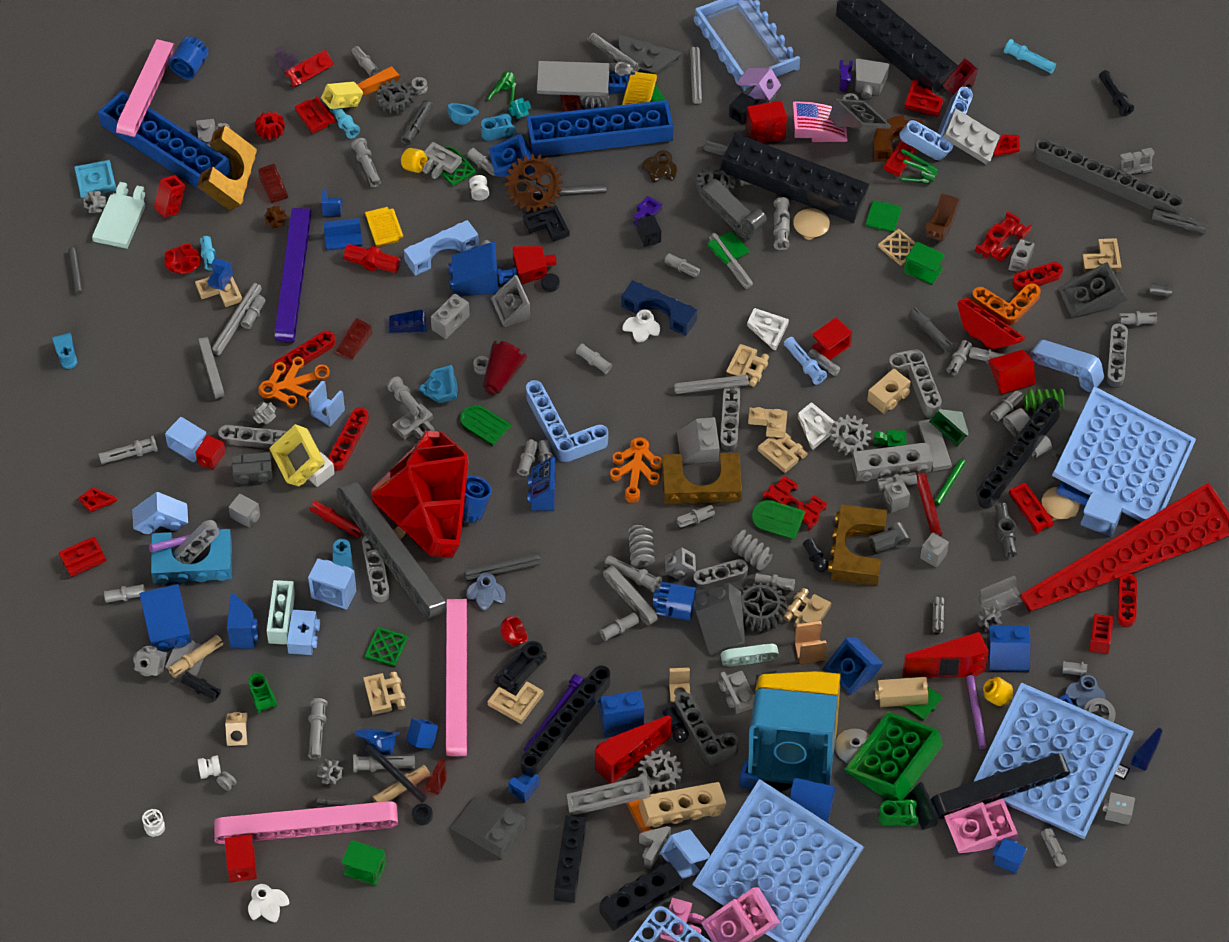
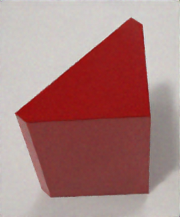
(1013, 371)

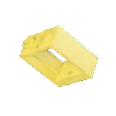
(288, 443)

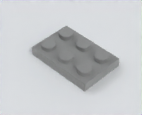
(971, 136)

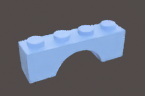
(459, 237)

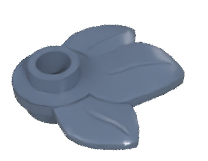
(486, 593)
(1084, 694)

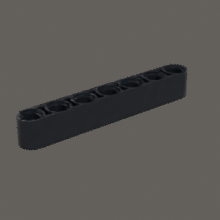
(1017, 461)
(564, 729)
(1002, 785)

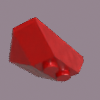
(986, 326)

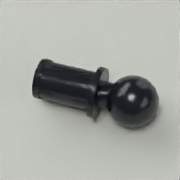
(820, 564)
(680, 734)

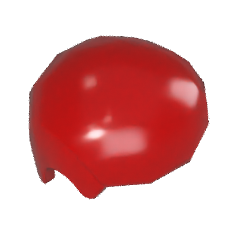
(513, 631)

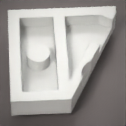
(768, 326)
(815, 424)

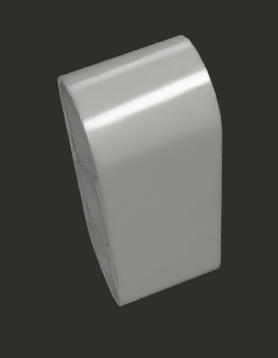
(1015, 423)

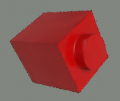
(210, 452)

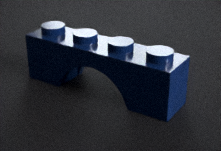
(639, 297)

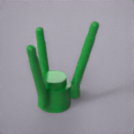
(505, 82)
(928, 171)

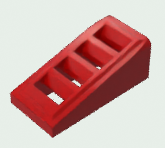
(1099, 633)

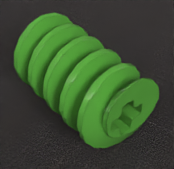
(1035, 399)

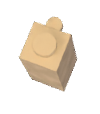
(902, 692)

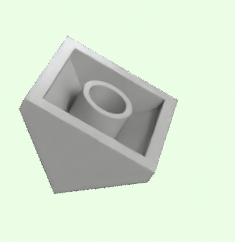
(512, 303)

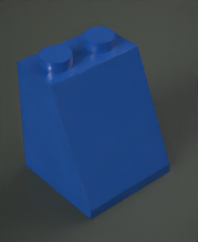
(474, 271)
(165, 618)
(620, 712)
(814, 797)

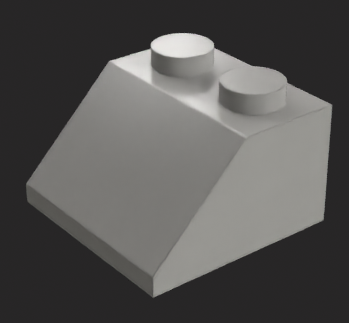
(699, 441)

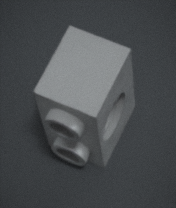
(450, 316)

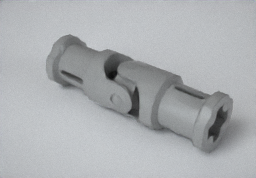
(781, 223)

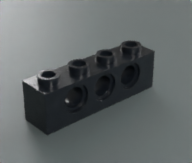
(570, 859)
(654, 895)

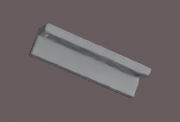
(609, 795)

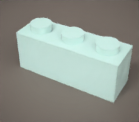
(280, 611)

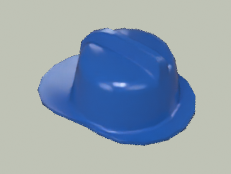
(380, 739)

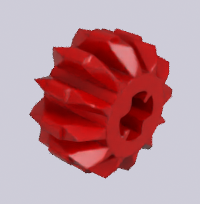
(269, 125)

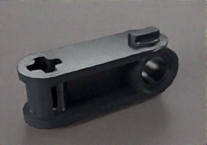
(521, 666)

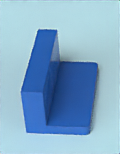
(342, 233)

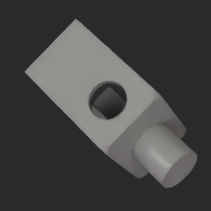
(870, 77)

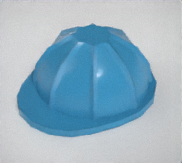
(461, 113)

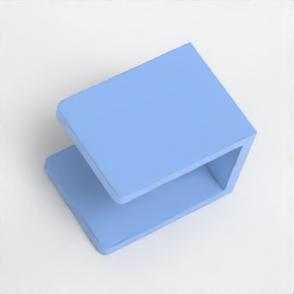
(318, 402)
(185, 438)
(1102, 514)
(684, 853)

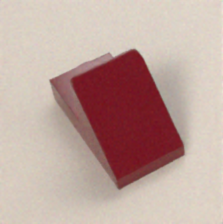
(962, 75)

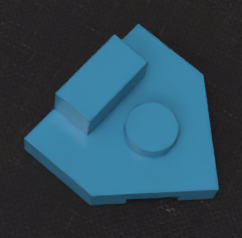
(440, 385)

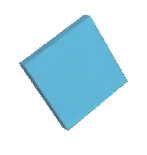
(95, 177)

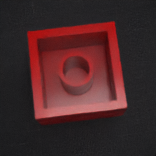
(766, 122)

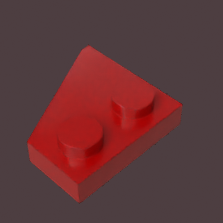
(923, 100)

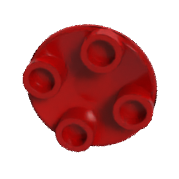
(182, 259)

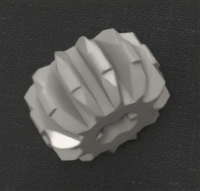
(591, 102)

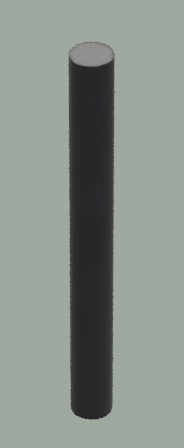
(395, 773)

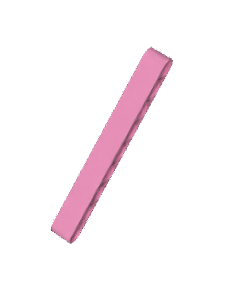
(145, 88)
(456, 678)
(308, 822)

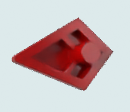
(1007, 145)
(96, 499)

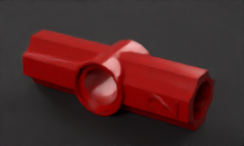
(372, 258)

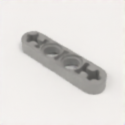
(1117, 355)
(211, 367)
(730, 418)
(253, 441)
(372, 568)
(630, 595)

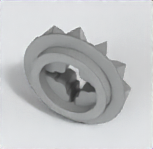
(1104, 706)

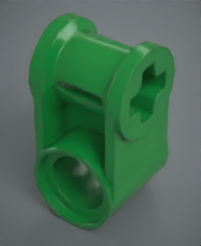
(263, 695)
(901, 813)

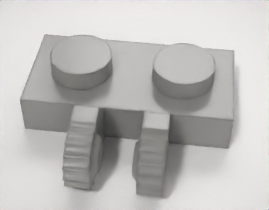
(206, 128)
(442, 158)
(409, 425)

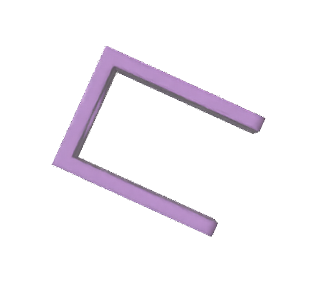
(759, 76)

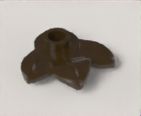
(659, 167)

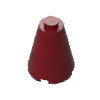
(502, 366)

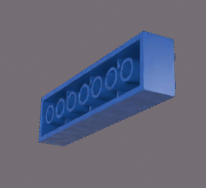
(600, 128)
(165, 142)

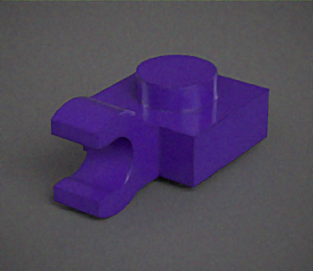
(845, 77)
(647, 208)

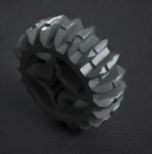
(772, 605)

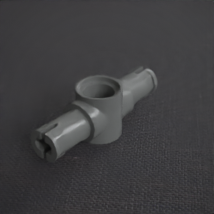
(1004, 523)

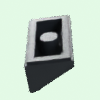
(925, 809)

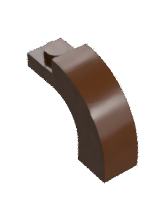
(885, 137)
(943, 218)

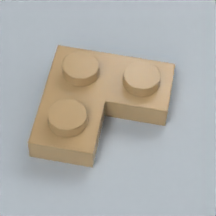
(1107, 253)
(229, 296)
(773, 419)
(517, 706)

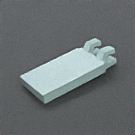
(120, 217)

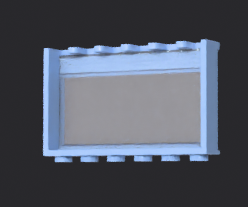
(744, 38)

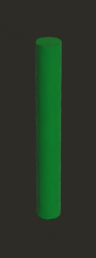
(949, 482)

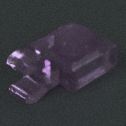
(284, 60)

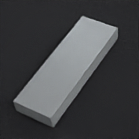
(936, 444)

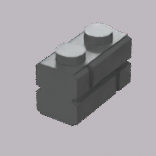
(252, 467)

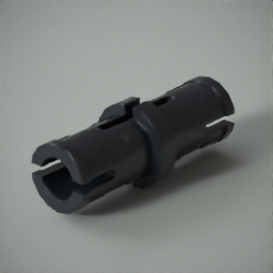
(200, 686)

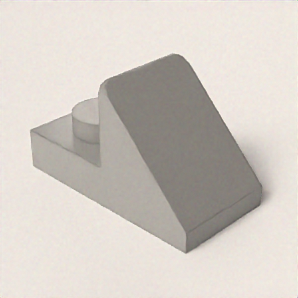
(654, 842)

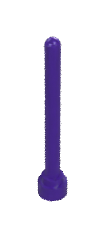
(574, 683)

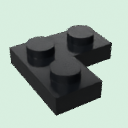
(547, 218)

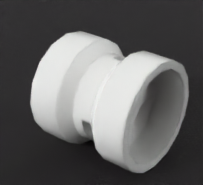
(479, 187)
(209, 767)
(156, 826)

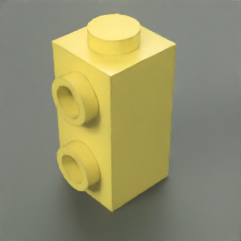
(342, 95)

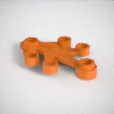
(291, 383)
(636, 466)

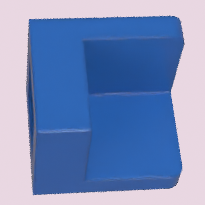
(331, 206)
(221, 274)
(421, 733)
(747, 780)
(523, 786)

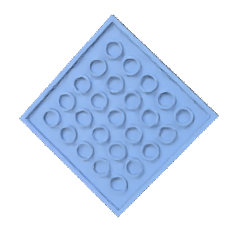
(1124, 455)
(1044, 726)
(784, 853)

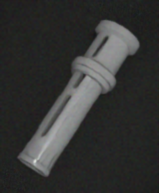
(364, 156)
(402, 393)
(105, 456)
(641, 577)
(317, 720)
(369, 763)

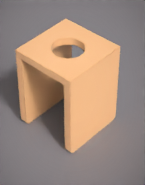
(808, 642)

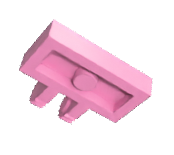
(682, 910)

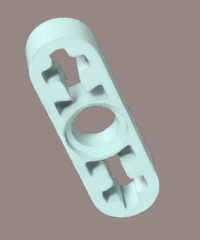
(749, 655)

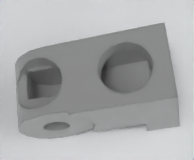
(1021, 256)

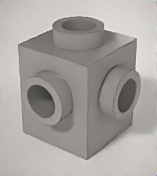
(680, 563)
(149, 661)

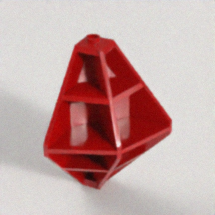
(427, 493)

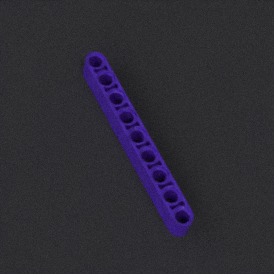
(293, 275)

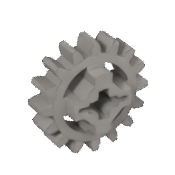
(850, 434)
(666, 777)

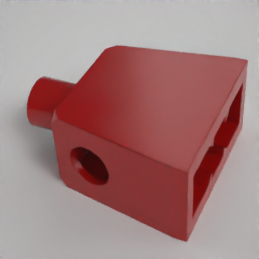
(531, 263)

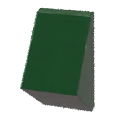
(951, 425)

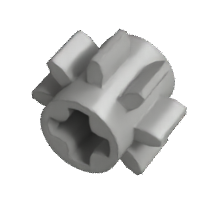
(94, 202)
(264, 413)
(988, 614)
(330, 771)

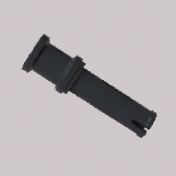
(1119, 98)

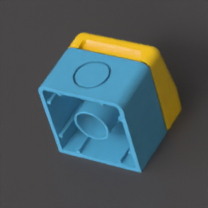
(794, 726)

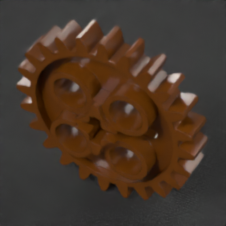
(540, 168)

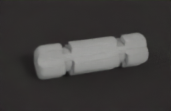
(824, 362)
(938, 614)
(1054, 847)

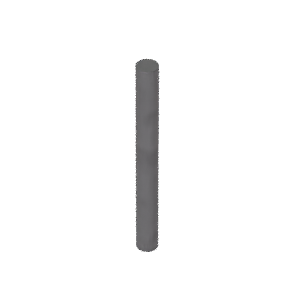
(578, 190)

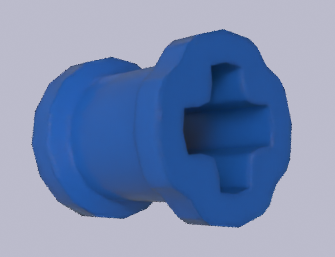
(508, 275)

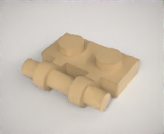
(742, 361)
(779, 454)
(814, 609)
(378, 695)

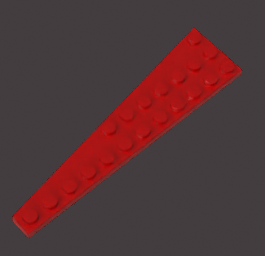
(1177, 529)

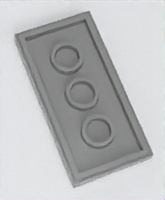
(573, 78)

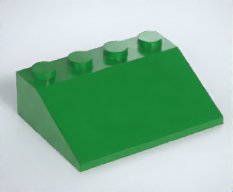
(895, 756)

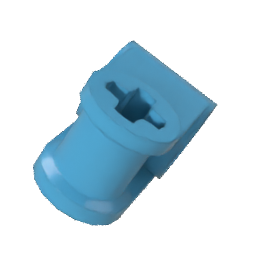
(496, 127)
(65, 348)
(342, 558)

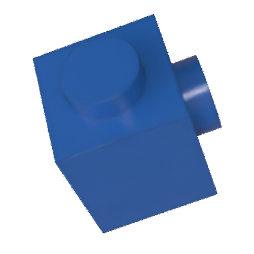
(1009, 855)

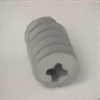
(641, 546)
(750, 550)

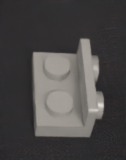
(737, 690)

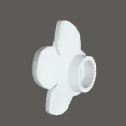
(642, 328)
(267, 906)

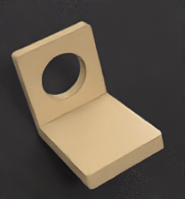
(678, 679)
(234, 722)

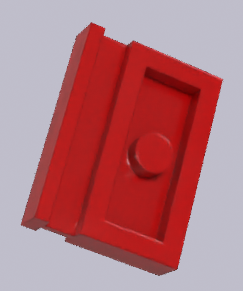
(314, 114)
(82, 556)

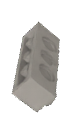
(883, 457)

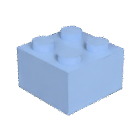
(332, 583)

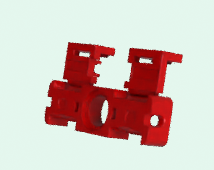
(994, 245)
(782, 492)

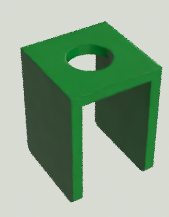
(924, 263)
(364, 862)

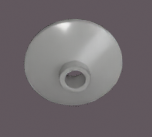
(843, 745)

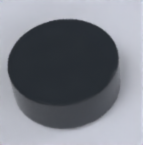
(550, 282)
(422, 814)

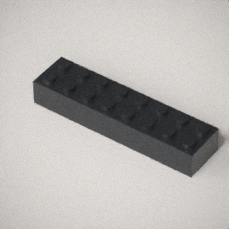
(897, 42)
(794, 177)

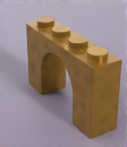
(241, 158)
(680, 490)
(846, 565)

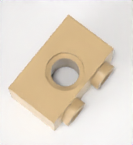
(880, 393)

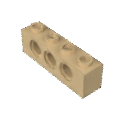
(710, 794)

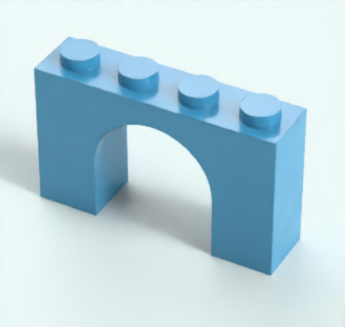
(214, 567)

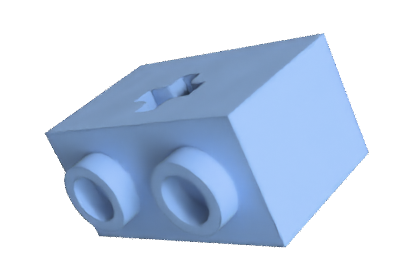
(302, 632)

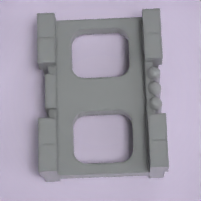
(1136, 157)

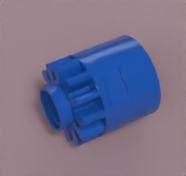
(188, 57)
(476, 498)
(674, 601)

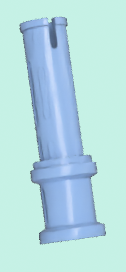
(809, 365)

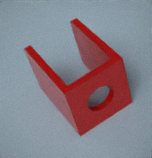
(832, 339)
(240, 858)

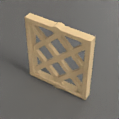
(892, 255)

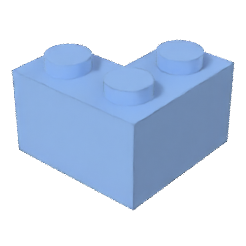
(159, 511)

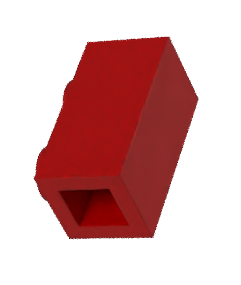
(169, 196)

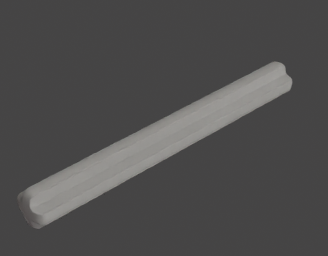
(235, 319)

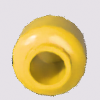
(413, 160)
(998, 691)

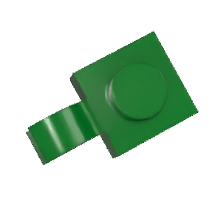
(891, 438)

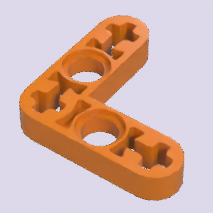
(1005, 307)

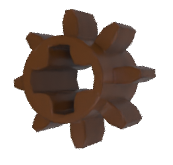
(275, 217)

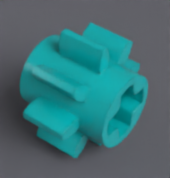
(519, 108)

